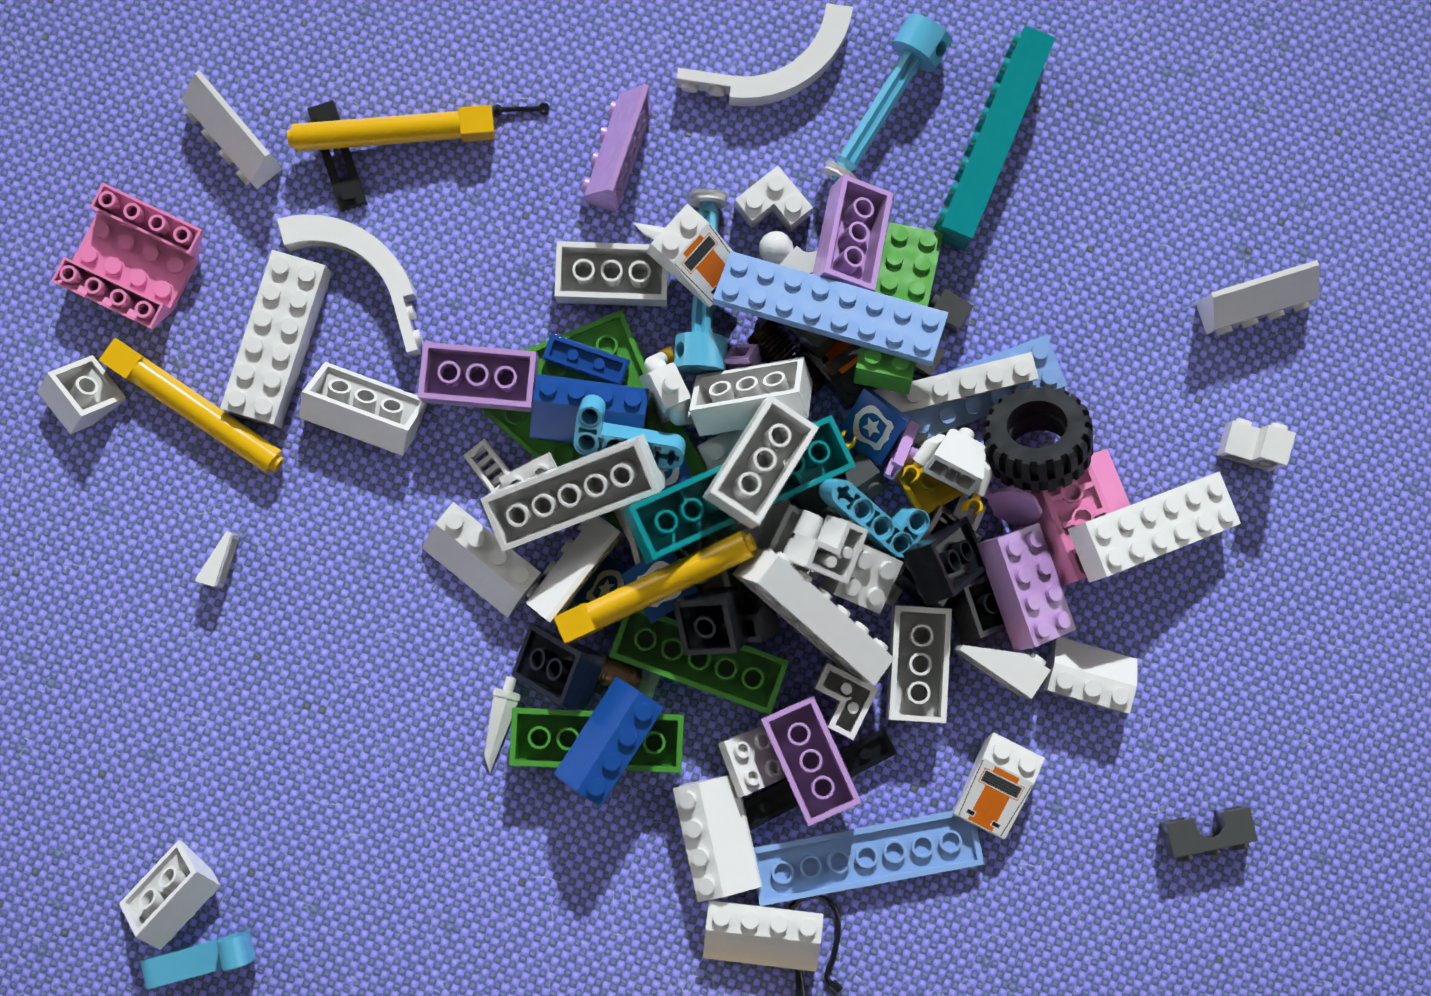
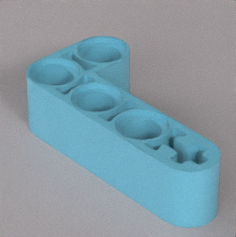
(604, 432)
(870, 513)
(198, 959)

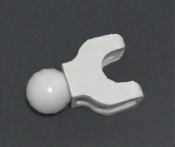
(779, 249)

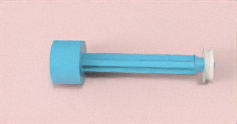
(920, 45)
(700, 349)

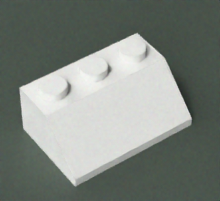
(1091, 675)
(169, 895)

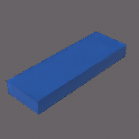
(586, 360)

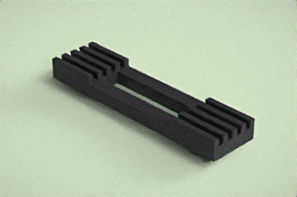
(350, 191)

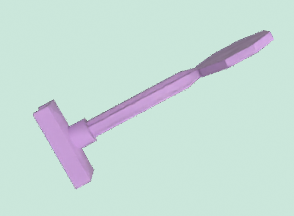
(1006, 503)

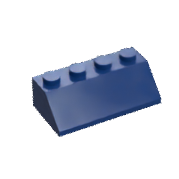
(559, 399)
(608, 741)

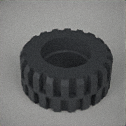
(1038, 411)

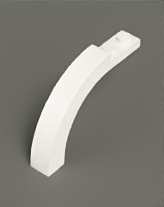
(783, 82)
(330, 232)

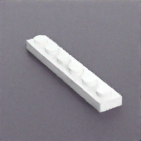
(964, 383)

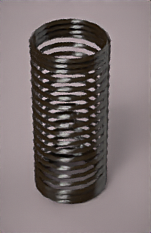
(767, 330)

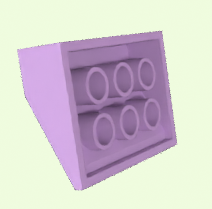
(618, 148)

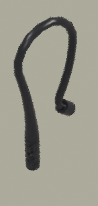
(833, 985)

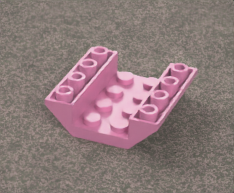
(132, 258)
(1087, 498)

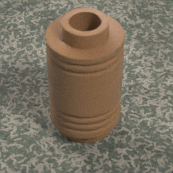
(624, 671)

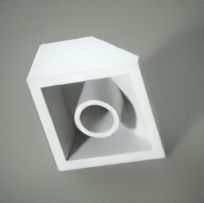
(80, 393)

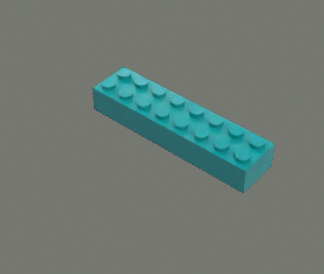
(995, 135)
(683, 516)

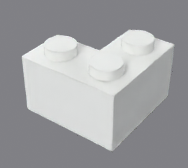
(776, 195)
(1257, 447)
(833, 552)
(852, 696)

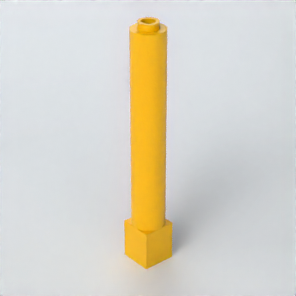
(468, 124)
(192, 406)
(654, 587)

